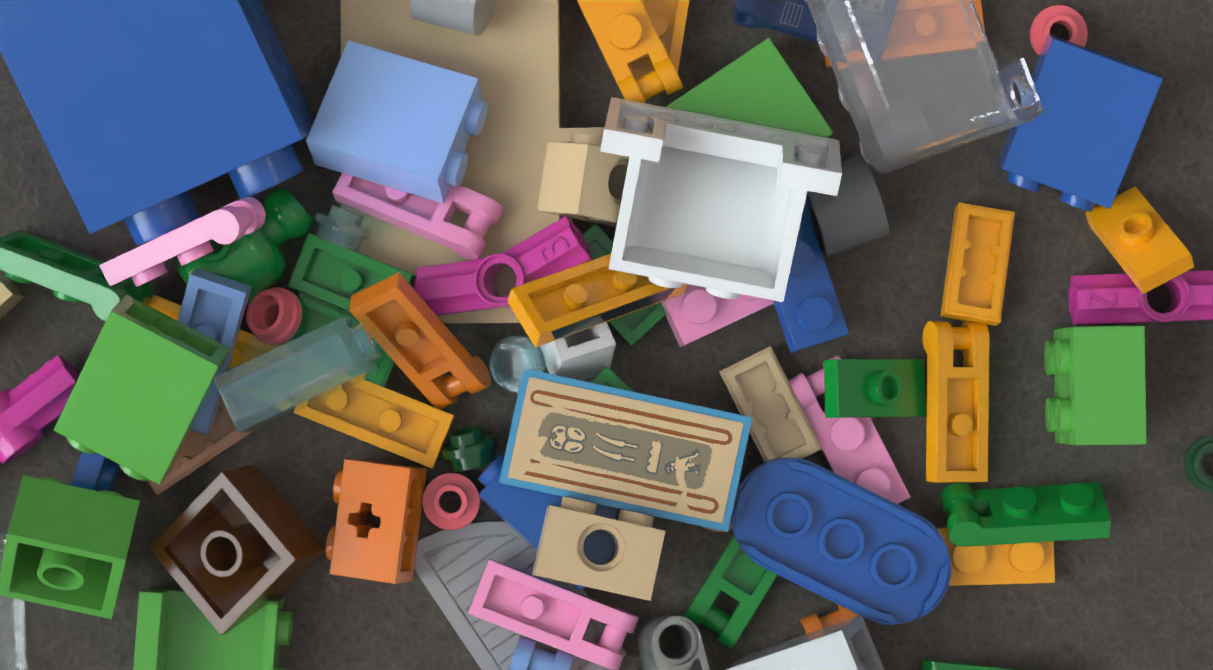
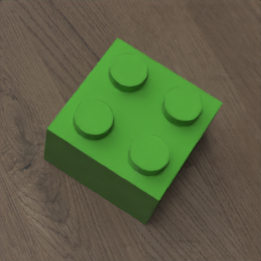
(1097, 385)
(67, 546)

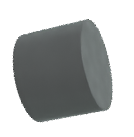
(851, 216)

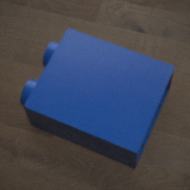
(155, 102)

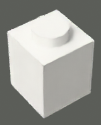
(580, 354)

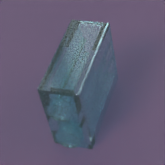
(298, 374)

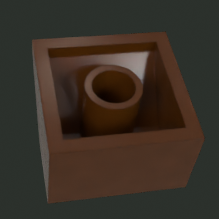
(236, 547)

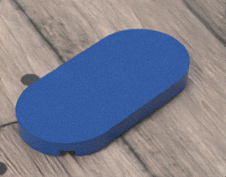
(841, 541)

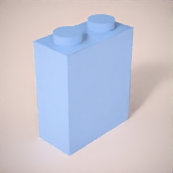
(397, 122)

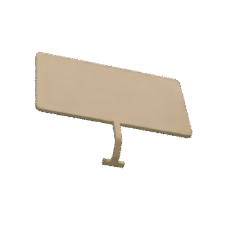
(520, 82)

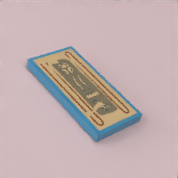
(625, 450)

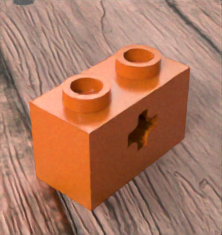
(396, 497)

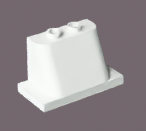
(713, 198)

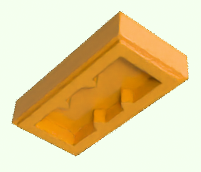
(1140, 240)
(977, 264)

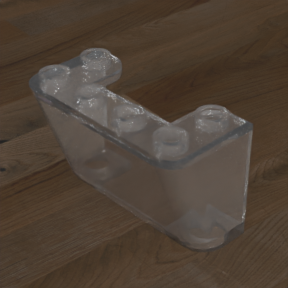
(919, 77)

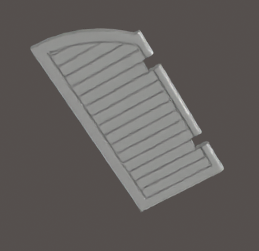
(452, 569)

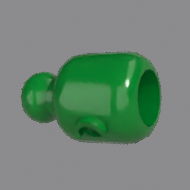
(256, 256)

